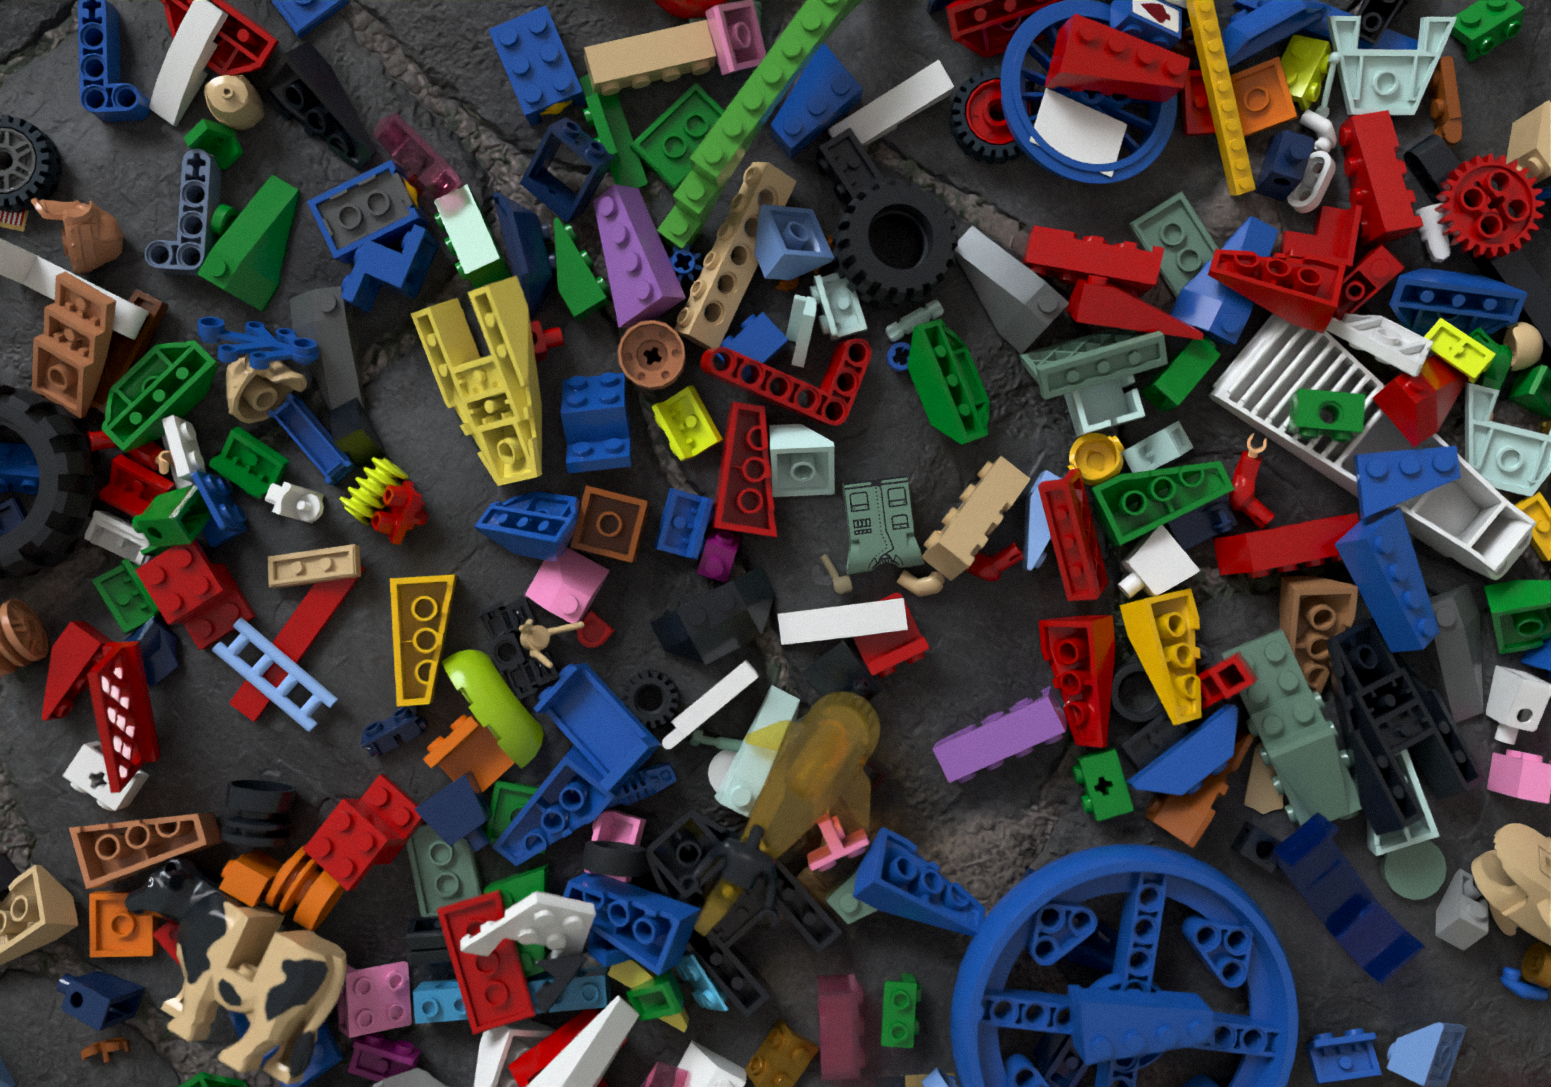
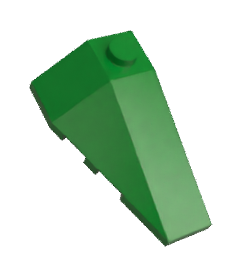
(253, 247)
(1147, 499)

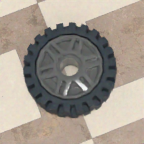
(32, 165)

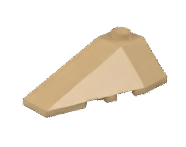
(34, 913)

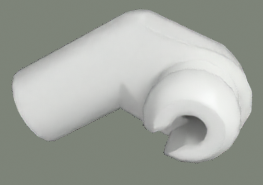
(1323, 128)

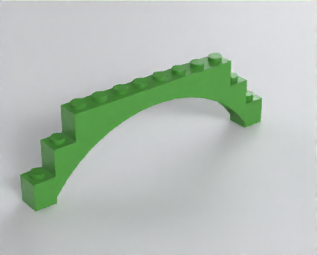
(744, 117)

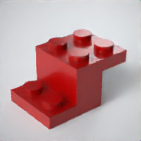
(195, 593)
(365, 832)

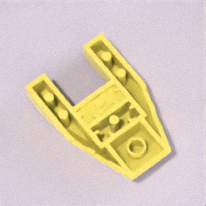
(493, 393)

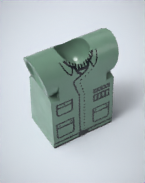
(880, 524)

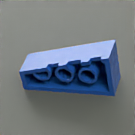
(1390, 579)
(636, 920)
(1136, 1023)

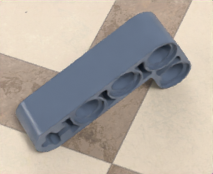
(190, 214)

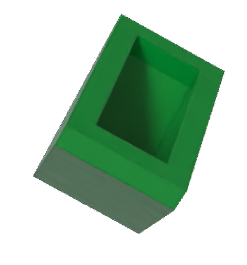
(1533, 390)
(657, 997)

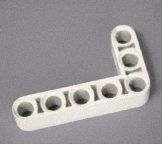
(41, 275)

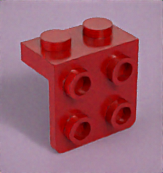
(887, 649)

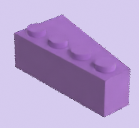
(635, 258)
(1001, 737)

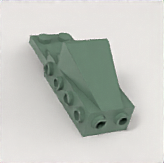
(1295, 733)

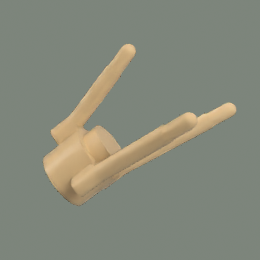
(538, 637)

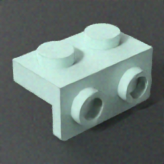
(839, 306)

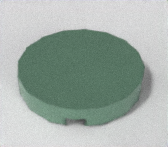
(1414, 870)

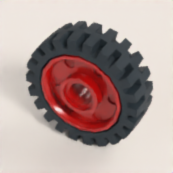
(972, 122)

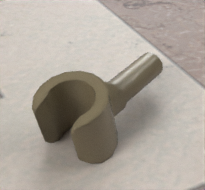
(841, 584)

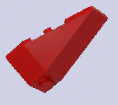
(1292, 288)
(1107, 305)
(1083, 665)

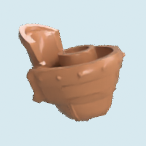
(88, 234)

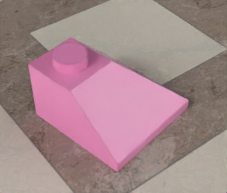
(567, 585)

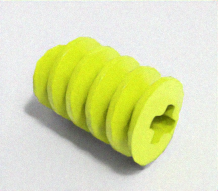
(372, 489)

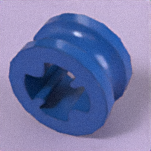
(892, 353)

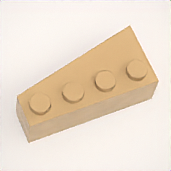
(976, 517)

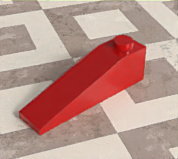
(1421, 402)

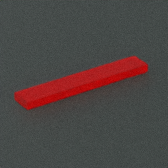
(296, 639)

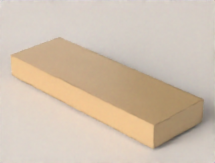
(314, 566)

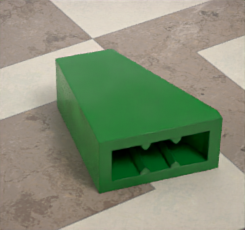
(1181, 374)

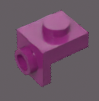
(718, 555)

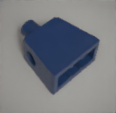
(1284, 159)
(458, 812)
(100, 998)

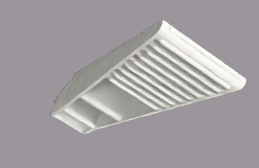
(1457, 519)

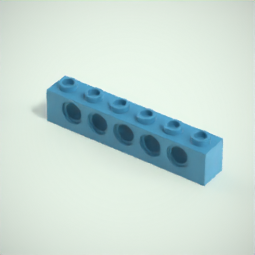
(443, 1000)

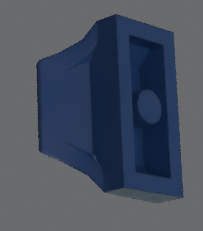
(157, 649)
(1059, 1060)

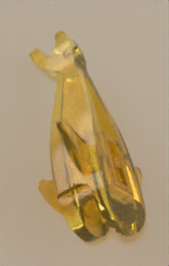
(815, 768)

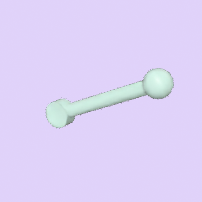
(1334, 58)

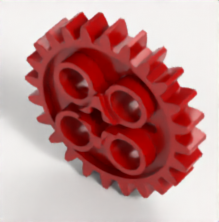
(1513, 191)

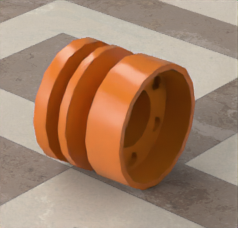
(304, 885)

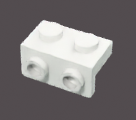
(182, 443)

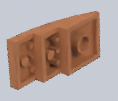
(73, 345)

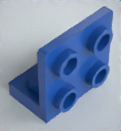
(226, 517)

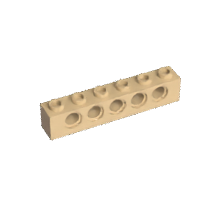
(735, 274)

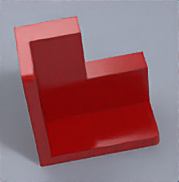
(1333, 236)

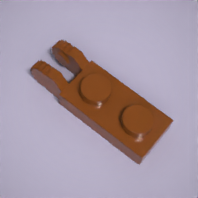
(1445, 102)

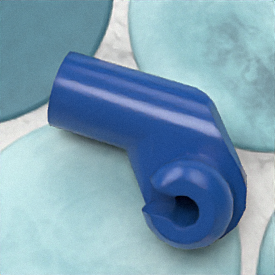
(1511, 980)

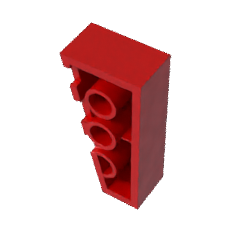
(744, 480)

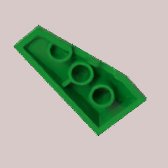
(1520, 613)

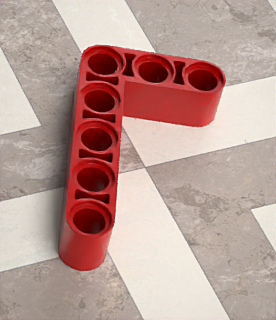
(791, 387)

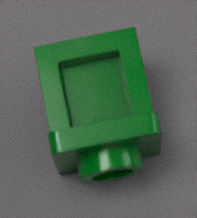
(215, 140)

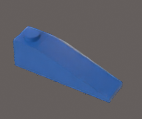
(1214, 306)

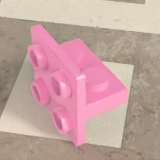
(837, 844)

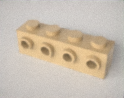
(650, 57)

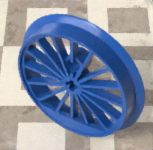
(1014, 101)

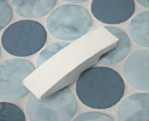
(186, 59)
(842, 621)

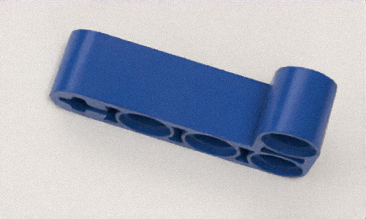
(96, 21)

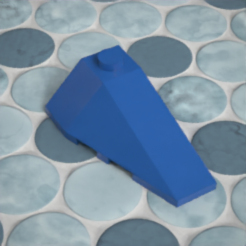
(559, 806)
(908, 886)

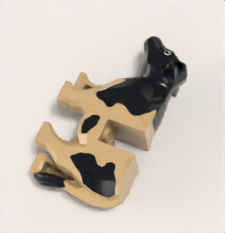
(244, 963)

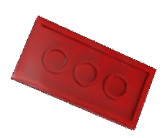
(491, 985)

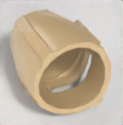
(234, 102)

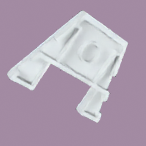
(540, 920)

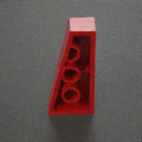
(1113, 63)
(1377, 178)
(1070, 259)
(1282, 546)

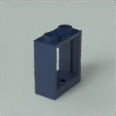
(543, 183)

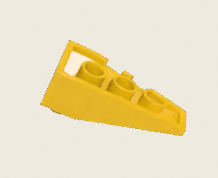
(1164, 640)

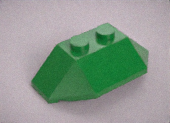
(948, 382)
(159, 385)

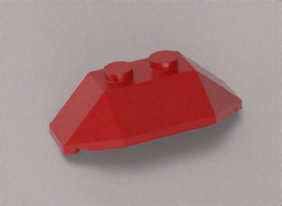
(990, 24)
(241, 41)

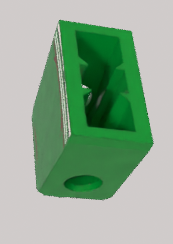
(173, 517)

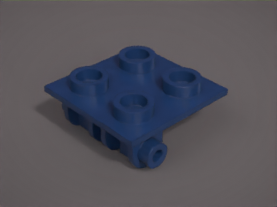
(1202, 523)

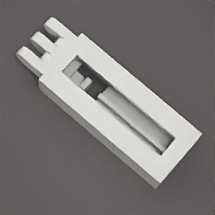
(710, 703)

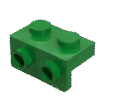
(1487, 25)
(249, 463)
(126, 597)
(898, 1013)

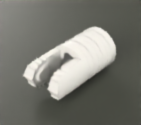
(1431, 233)

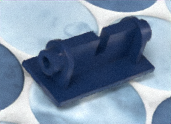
(380, 736)

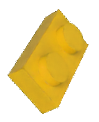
(1540, 512)

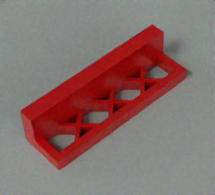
(1074, 536)

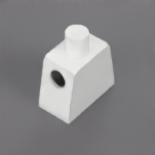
(1156, 564)
(1516, 702)

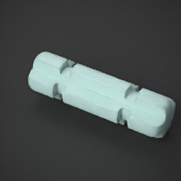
(906, 325)

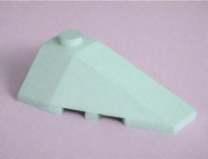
(753, 763)

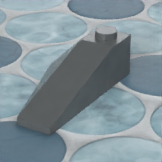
(332, 324)

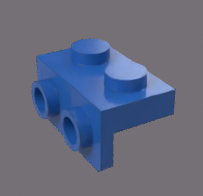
(18, 469)
(684, 524)
(1343, 1057)

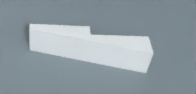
(897, 105)

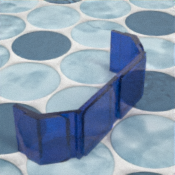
(1343, 900)

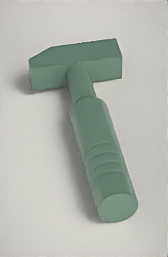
(723, 743)

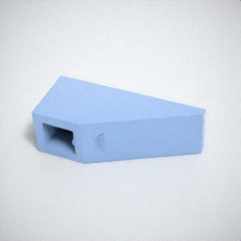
(1035, 526)

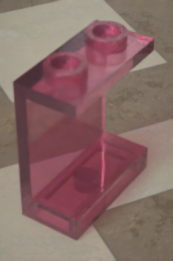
(394, 133)

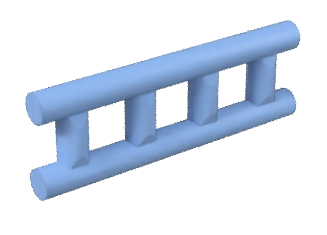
(295, 674)

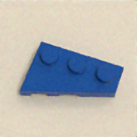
(1400, 475)

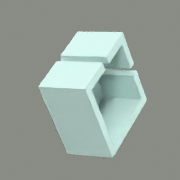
(1104, 406)

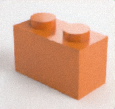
(250, 877)

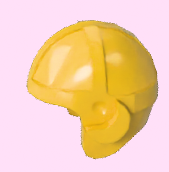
(1097, 457)

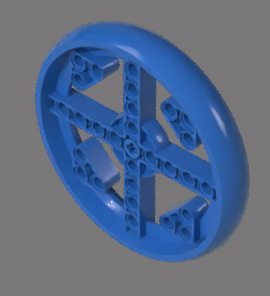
(1130, 868)

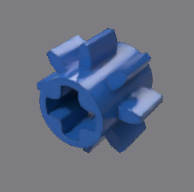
(688, 258)

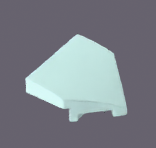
(801, 326)

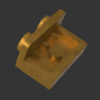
(781, 1058)

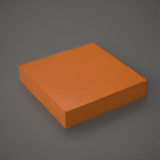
(1263, 97)
(116, 931)

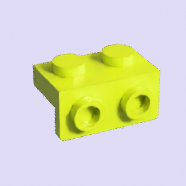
(1305, 67)
(686, 424)

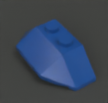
(1268, 25)
(1456, 297)
(532, 524)
(1193, 757)

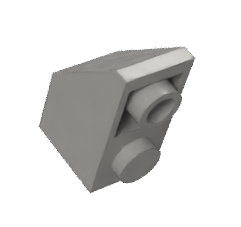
(1462, 912)

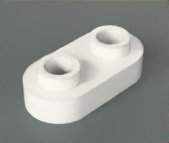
(1313, 185)

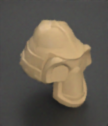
(256, 391)

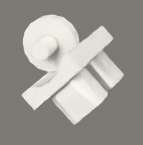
(295, 502)

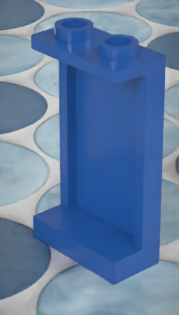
(598, 724)

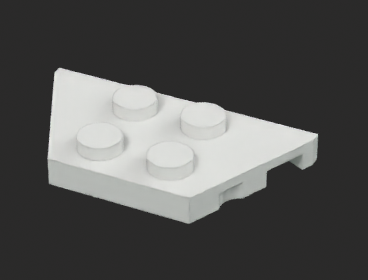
(1384, 339)

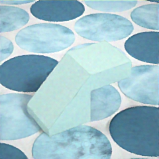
(1158, 448)

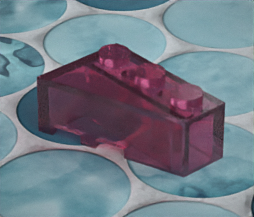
(840, 1027)

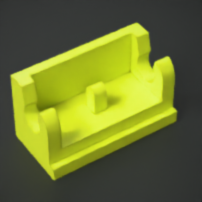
(1459, 350)

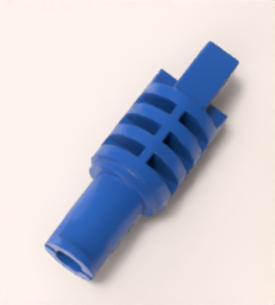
(644, 784)

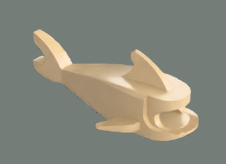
(1517, 880)

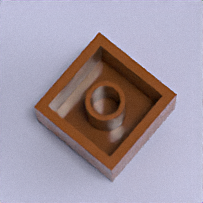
(610, 524)

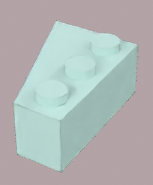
(1417, 832)

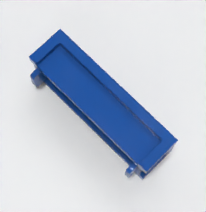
(313, 439)

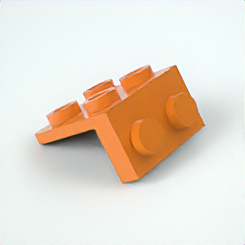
(469, 749)

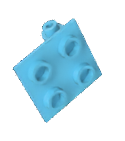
(706, 993)

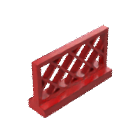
(123, 712)

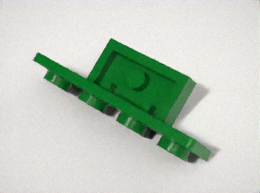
(614, 135)

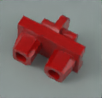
(404, 512)

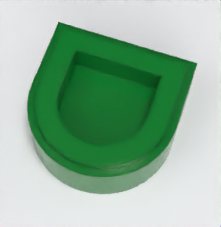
(222, 219)

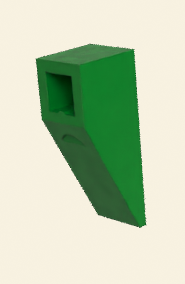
(574, 279)

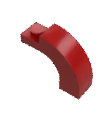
(1225, 679)

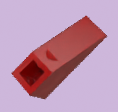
(1367, 278)
(70, 661)

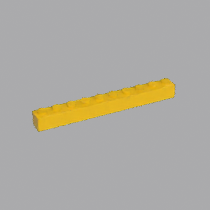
(1220, 96)

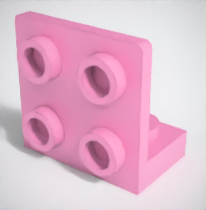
(374, 999)

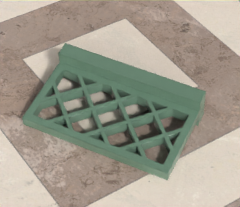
(1094, 359)

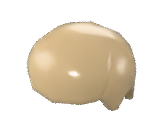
(1525, 345)

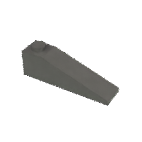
(1008, 290)
(1457, 652)

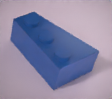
(815, 103)

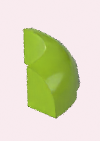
(495, 704)

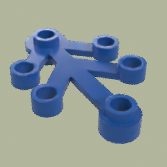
(256, 341)

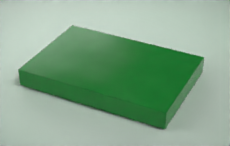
(677, 135)

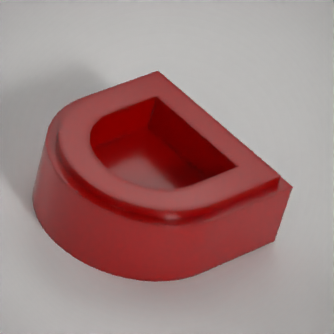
(595, 631)

